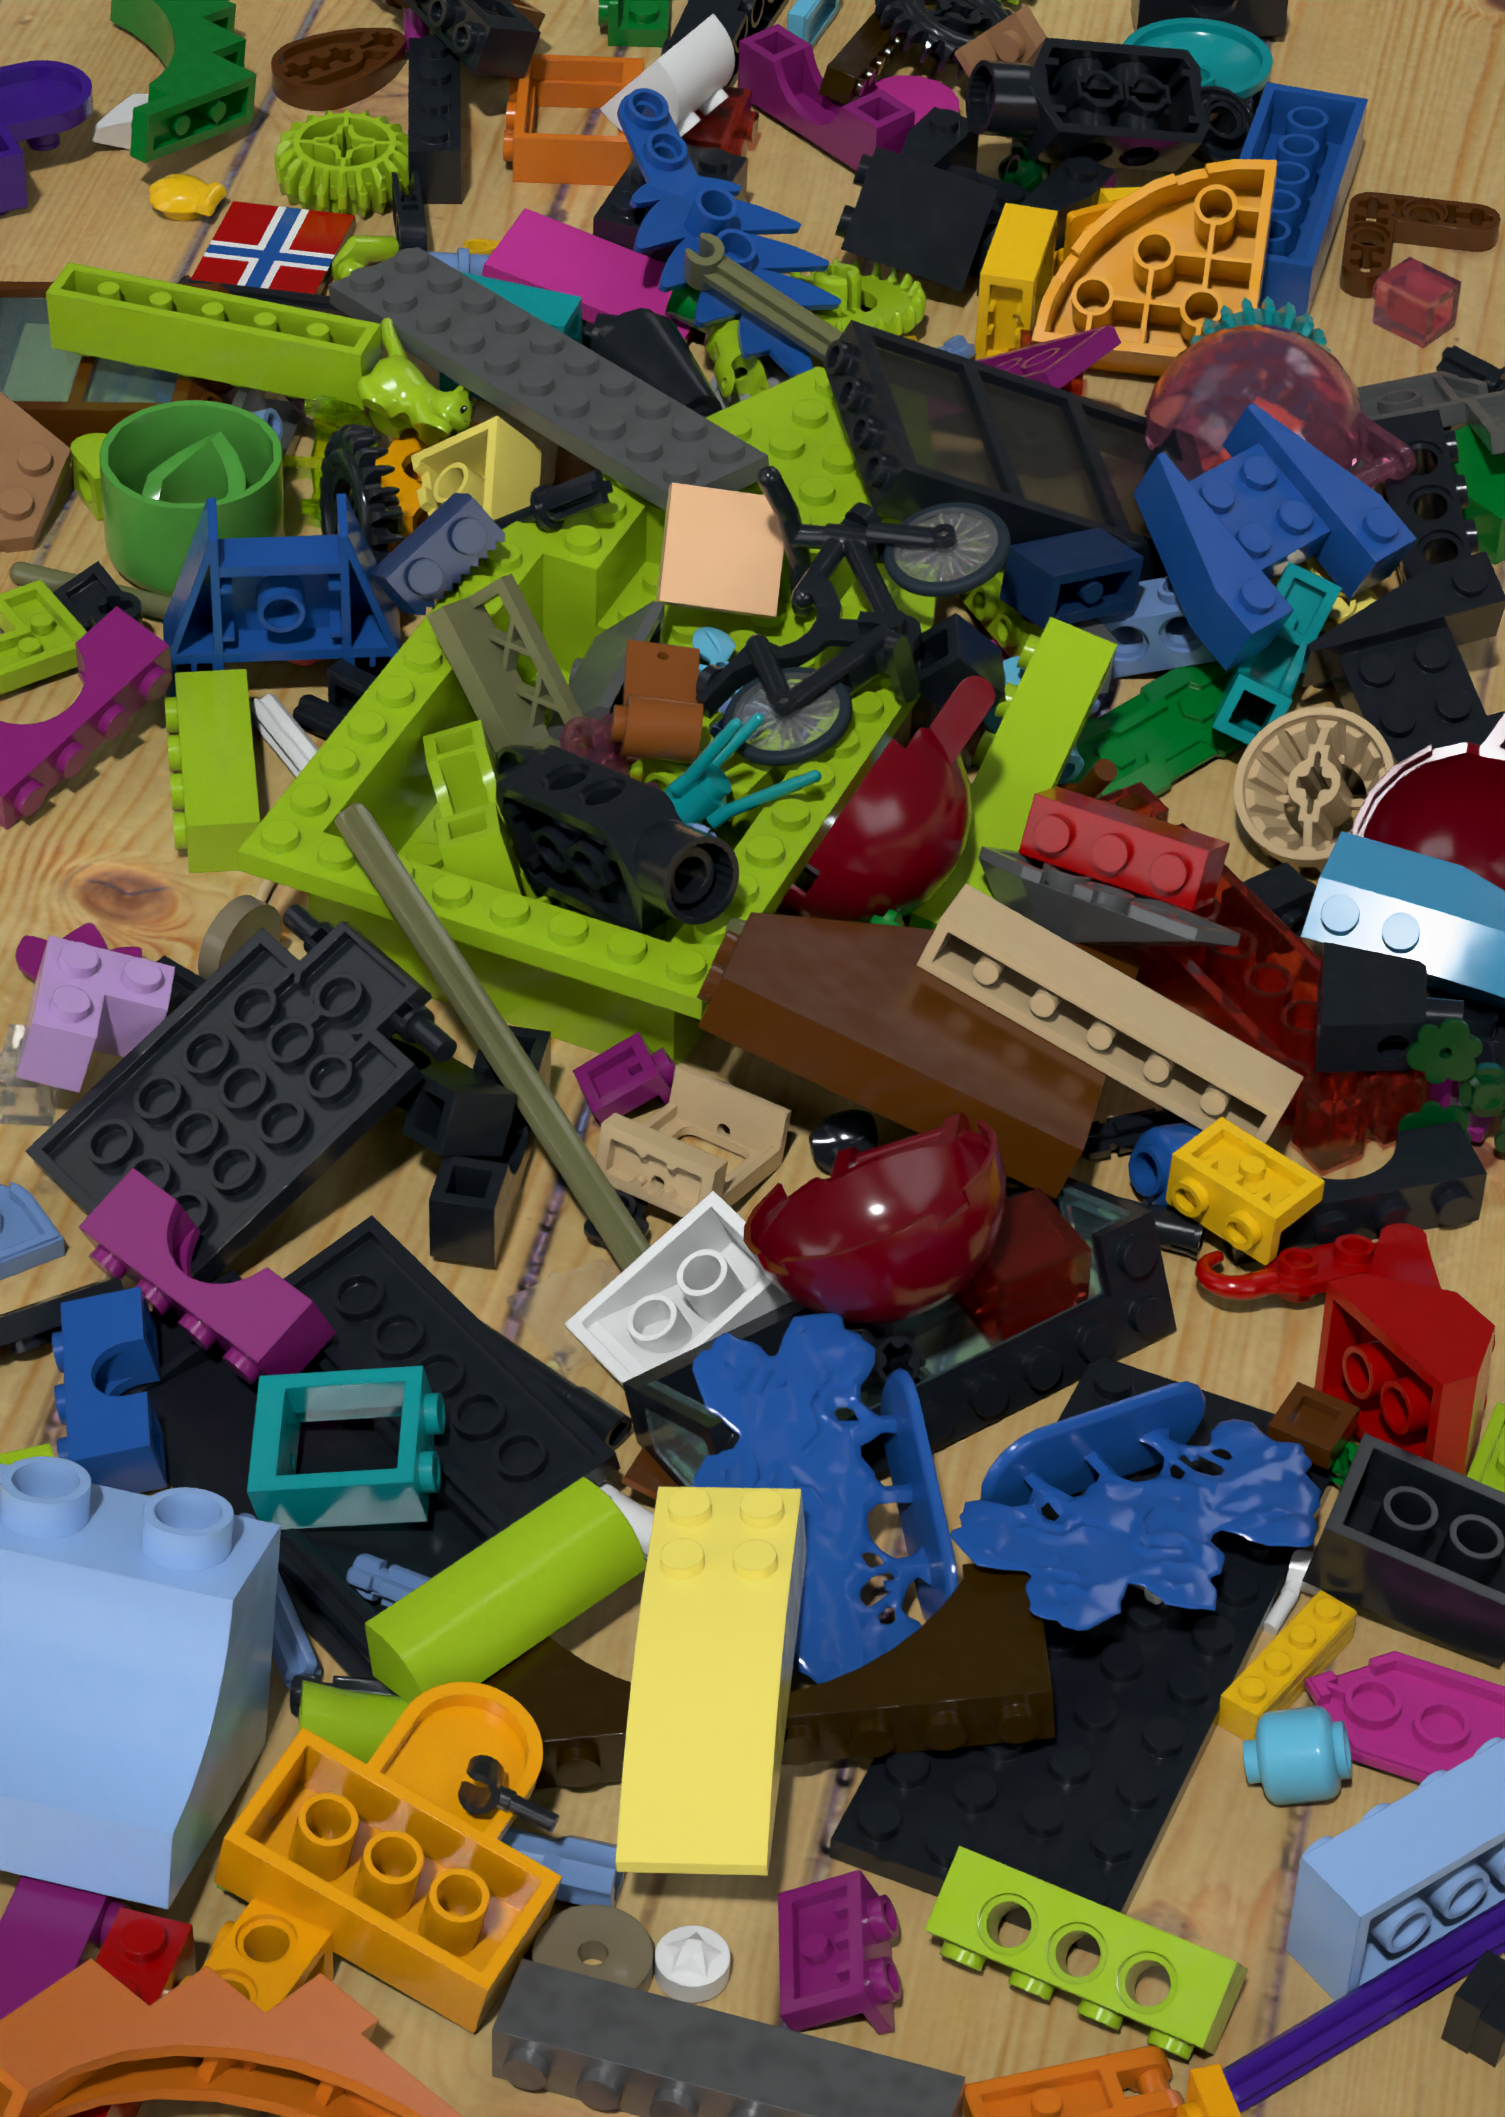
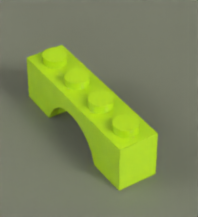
(471, 829)

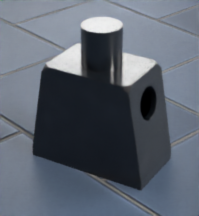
(1372, 1010)

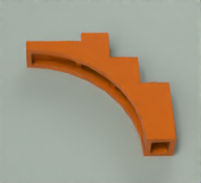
(203, 2041)

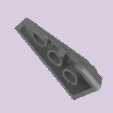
(1093, 910)

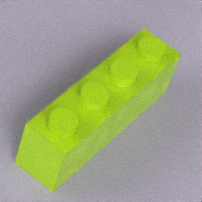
(215, 766)

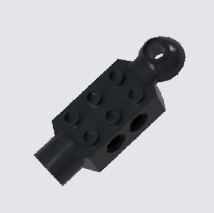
(1108, 105)
(609, 842)

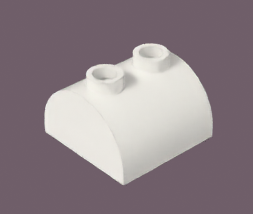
(687, 76)

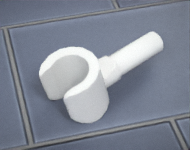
(1290, 1591)

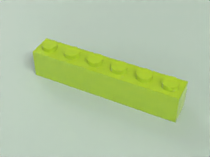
(210, 334)
(1029, 749)

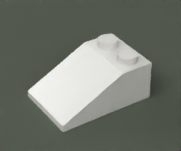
(677, 1294)

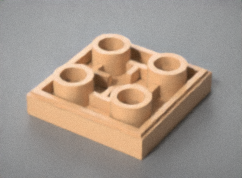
(720, 552)

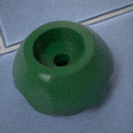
(1022, 169)

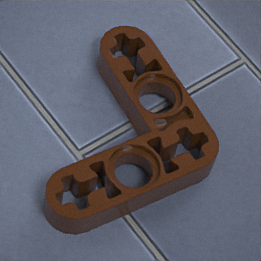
(1398, 220)

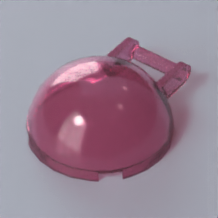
(1285, 377)

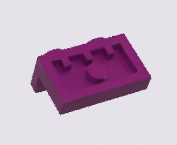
(837, 1953)

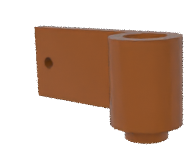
(659, 704)

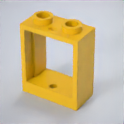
(1014, 277)

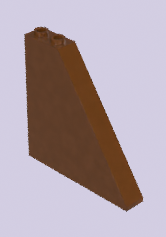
(882, 1032)

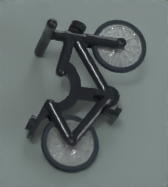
(809, 709)

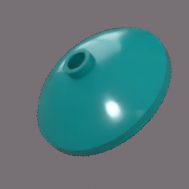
(1224, 51)

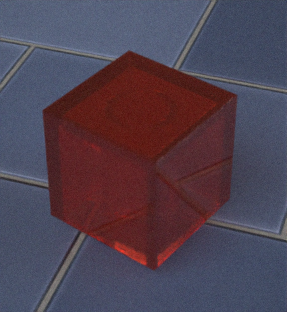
(1031, 1272)

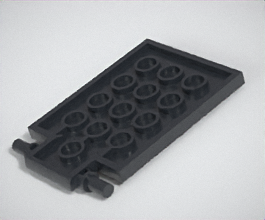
(251, 1085)

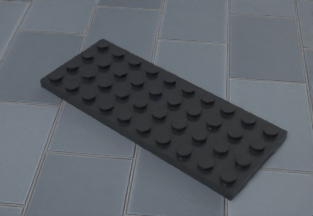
(1128, 1720)

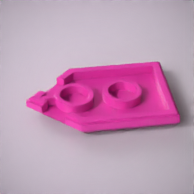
(1411, 1713)

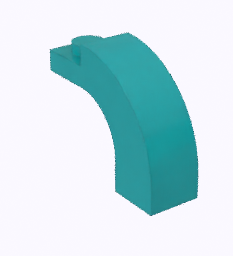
(1264, 683)

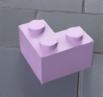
(88, 1003)

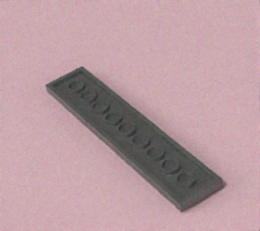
(546, 378)

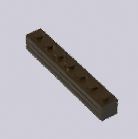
(860, 61)

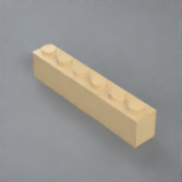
(1106, 1017)

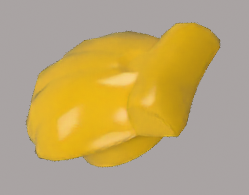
(185, 196)

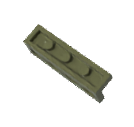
(487, 666)

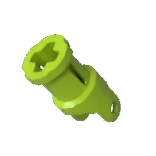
(731, 370)

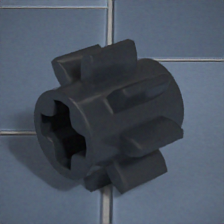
(891, 1352)

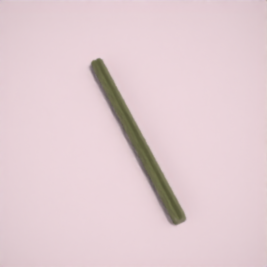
(492, 1035)

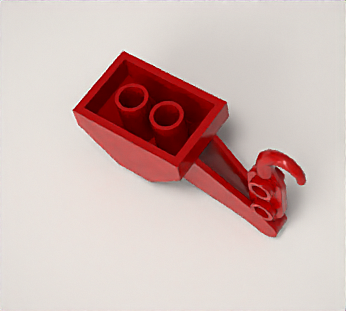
(1387, 1338)

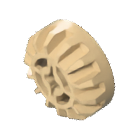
(1300, 758)

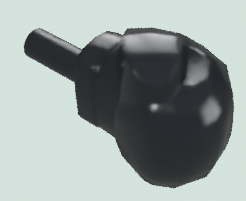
(841, 1132)

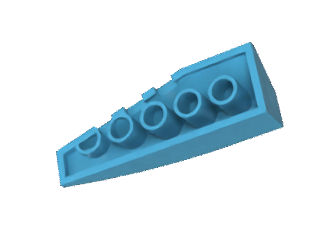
(1414, 910)

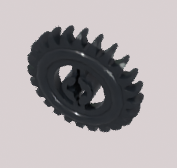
(941, 29)
(351, 465)

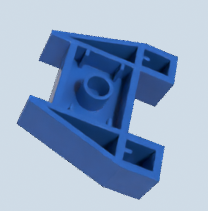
(1249, 518)
(279, 600)

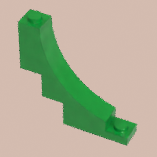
(204, 76)

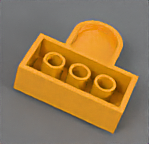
(395, 1858)

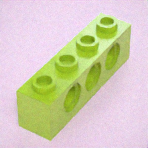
(984, 1890)

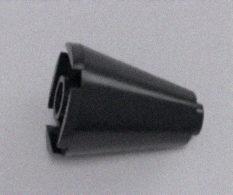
(657, 354)

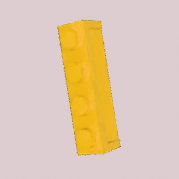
(1279, 1671)

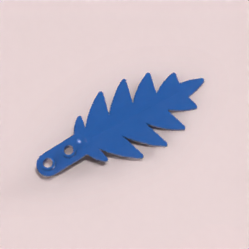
(699, 204)

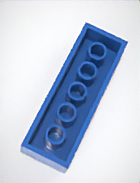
(1316, 151)

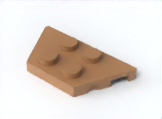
(30, 476)

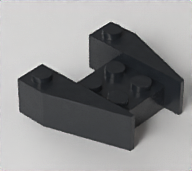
(949, 144)
(1403, 663)

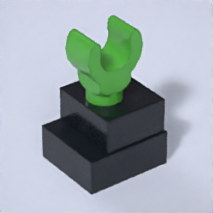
(1478, 2012)

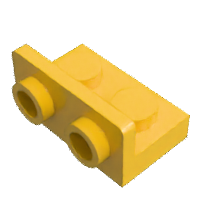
(1240, 1188)

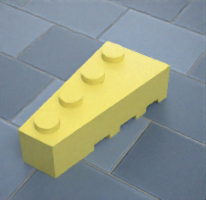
(487, 462)

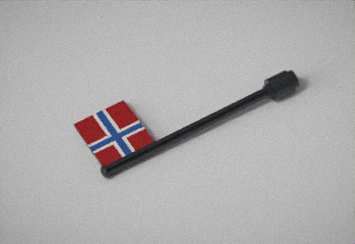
(288, 258)

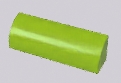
(506, 1594)

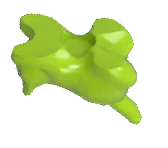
(404, 398)

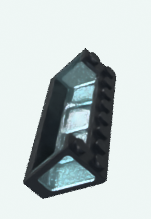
(964, 1376)

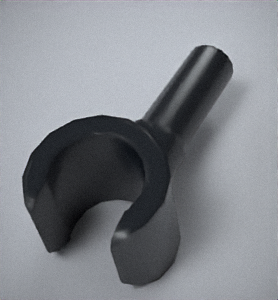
(483, 1800)

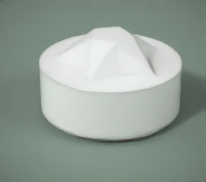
(692, 1964)

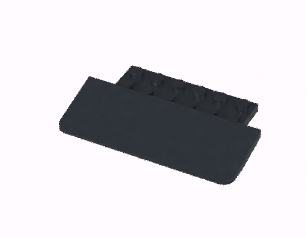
(503, 1439)

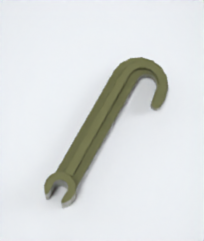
(716, 271)

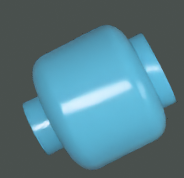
(1298, 1755)

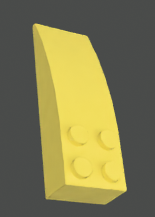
(711, 1681)

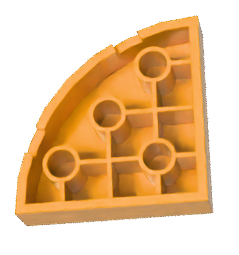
(1165, 264)

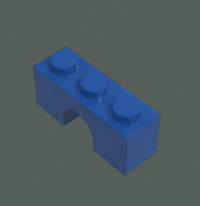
(103, 1351)

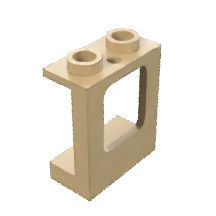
(677, 1176)

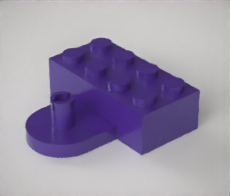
(36, 106)

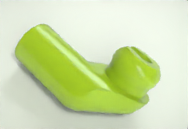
(360, 251)

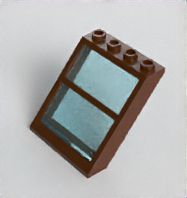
(78, 392)

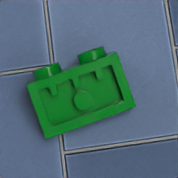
(635, 22)

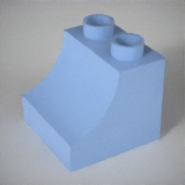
(126, 1676)

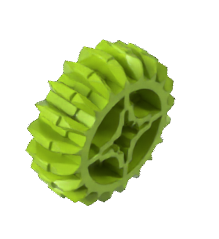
(342, 162)

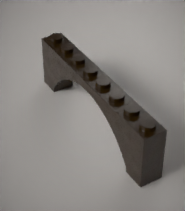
(956, 1682)

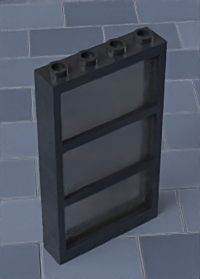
(966, 432)

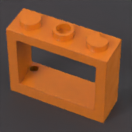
(572, 84)

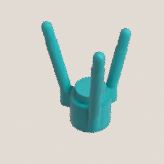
(703, 787)

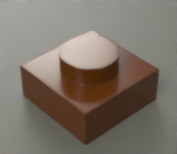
(1316, 1422)

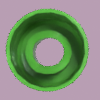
(164, 468)

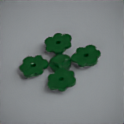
(1480, 1087)

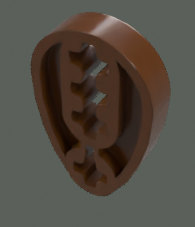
(337, 67)

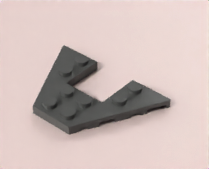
(1455, 397)

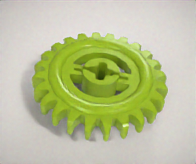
(893, 305)

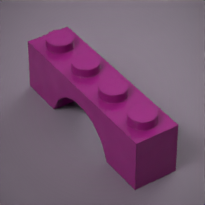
(787, 86)
(120, 673)
(256, 1320)

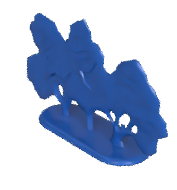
(795, 1441)
(1130, 1530)

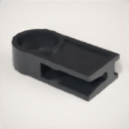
(409, 214)

